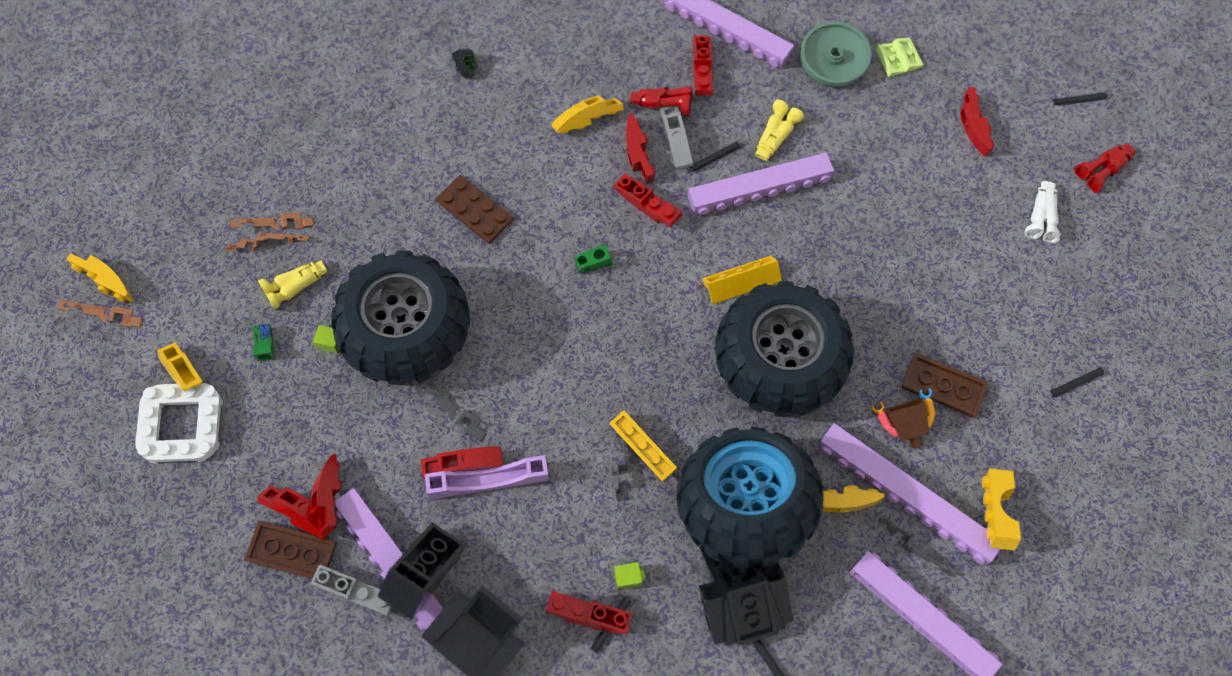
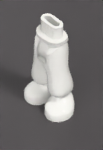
(1045, 213)

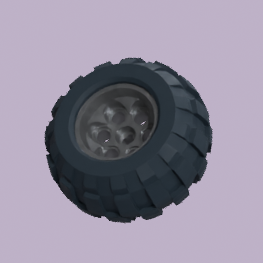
(415, 346)
(774, 386)

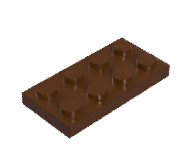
(474, 209)
(948, 385)
(289, 550)

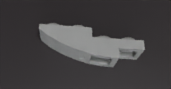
(676, 137)
(349, 589)

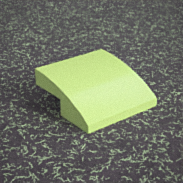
(902, 50)

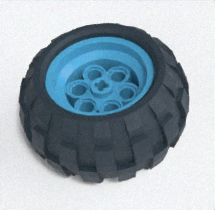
(752, 468)

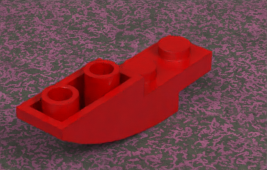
(702, 65)
(975, 126)
(636, 149)
(644, 199)
(463, 460)
(323, 493)
(293, 506)
(588, 614)

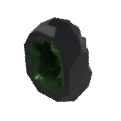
(465, 62)

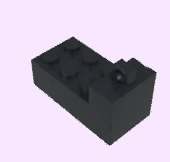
(420, 570)

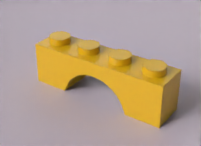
(1001, 530)

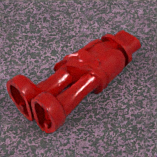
(664, 97)
(1113, 161)

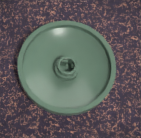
(835, 53)

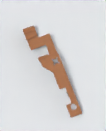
(259, 222)
(243, 242)
(127, 320)

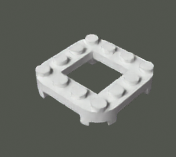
(178, 450)

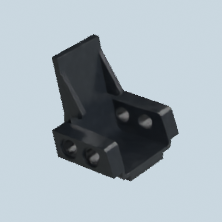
(744, 601)
(476, 633)

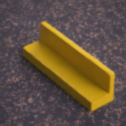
(742, 279)
(643, 446)

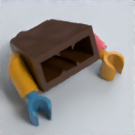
(909, 419)

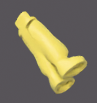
(777, 130)
(292, 282)

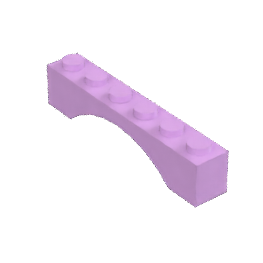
(457, 483)

